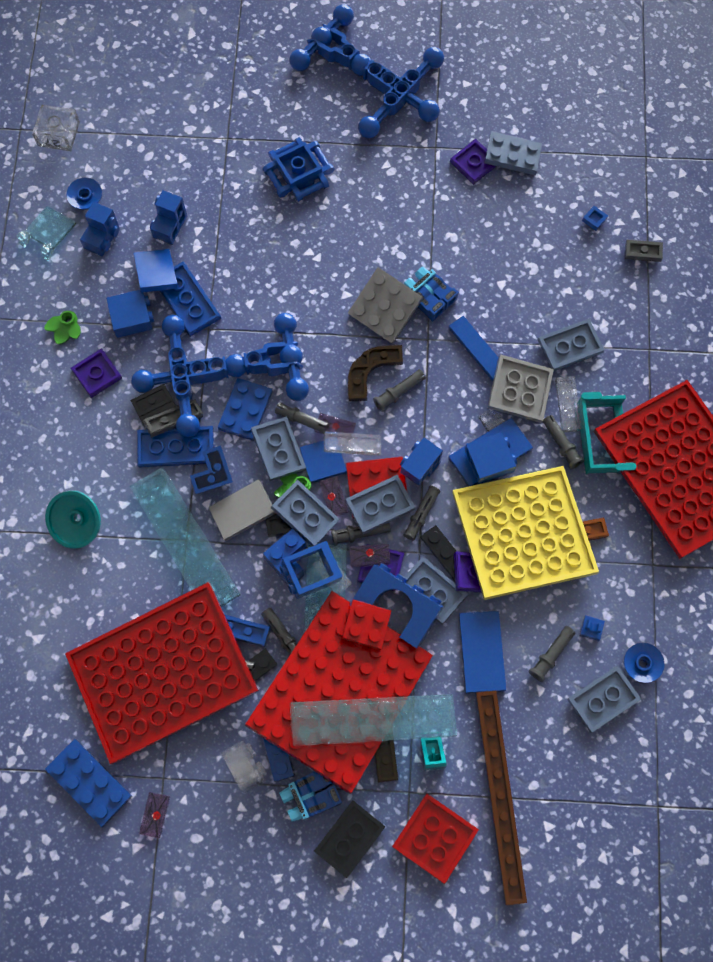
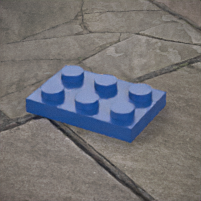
(245, 408)

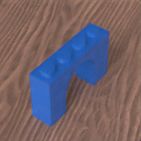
(424, 608)

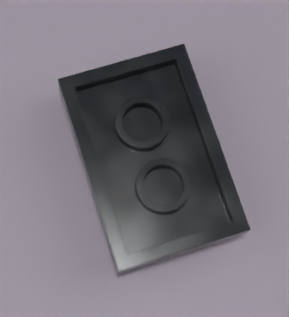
(349, 839)

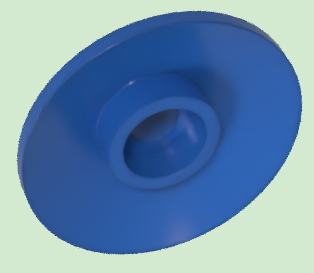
(81, 188)
(651, 656)

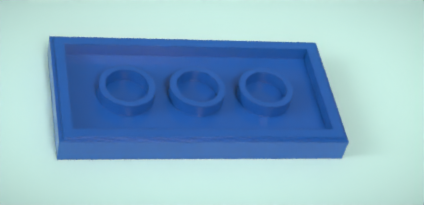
(190, 301)
(518, 446)
(172, 448)
(482, 652)

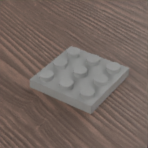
(385, 305)
(520, 388)

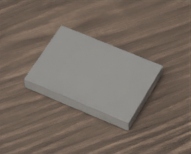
(242, 510)

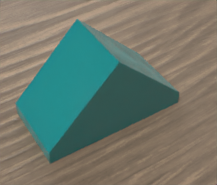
(433, 753)

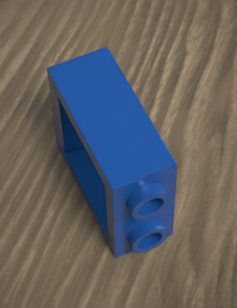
(329, 562)

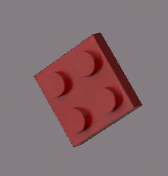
(366, 624)

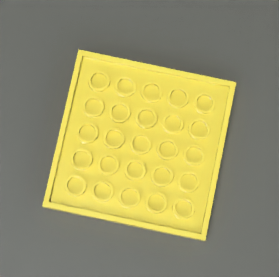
(524, 532)

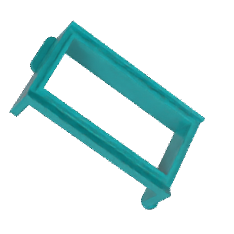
(592, 400)

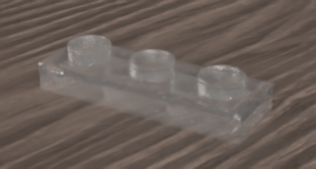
(568, 404)
(352, 443)

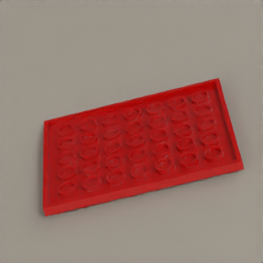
(673, 460)
(335, 669)
(161, 673)

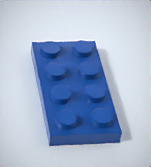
(88, 782)

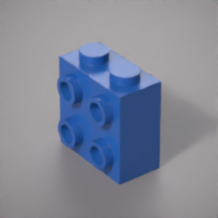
(130, 313)
(490, 457)

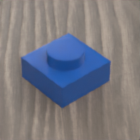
(595, 218)

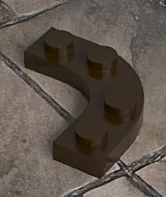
(367, 362)

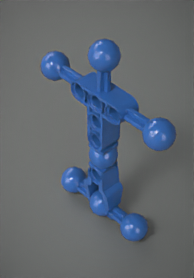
(372, 71)
(234, 365)

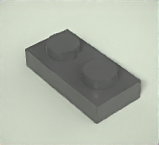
(644, 250)

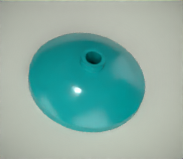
(63, 521)

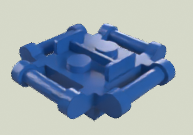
(298, 168)

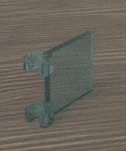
(48, 229)

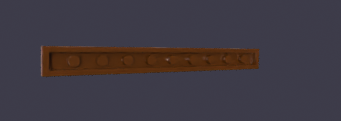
(501, 798)

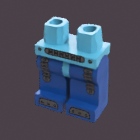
(436, 293)
(307, 800)

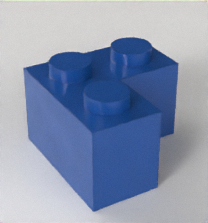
(170, 217)
(100, 230)
(421, 461)
(217, 472)
(284, 547)

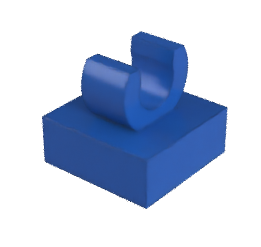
(592, 628)

